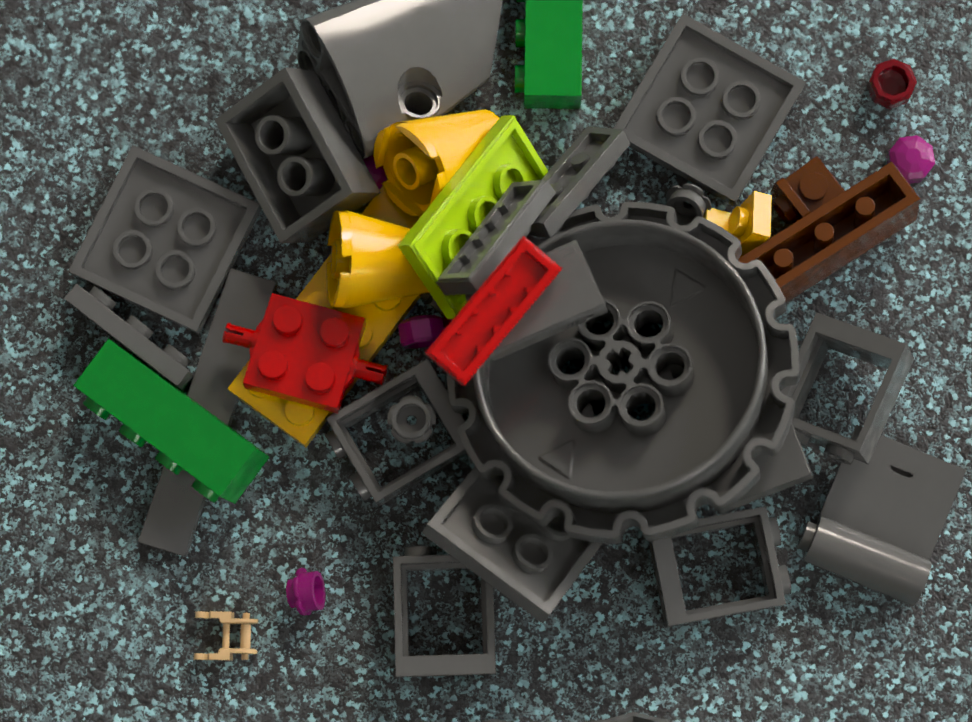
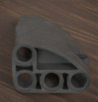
(398, 59)

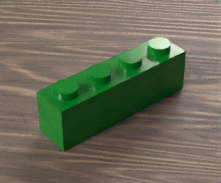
(552, 54)
(171, 422)

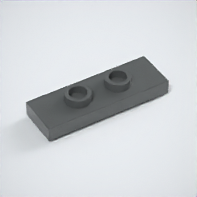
(496, 236)

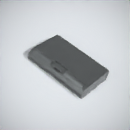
(562, 305)

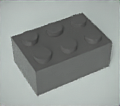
(296, 155)

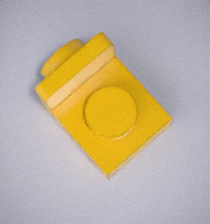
(746, 222)

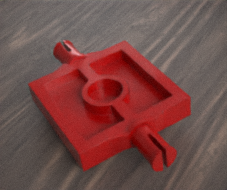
(305, 353)

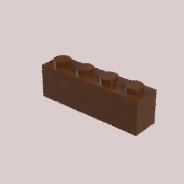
(838, 231)

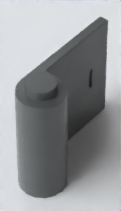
(881, 521)

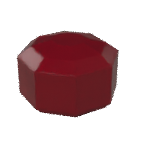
(891, 83)

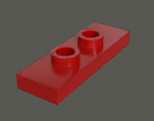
(493, 311)

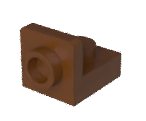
(804, 191)

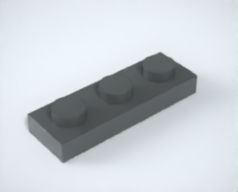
(578, 174)
(132, 335)

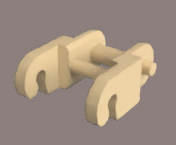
(226, 619)

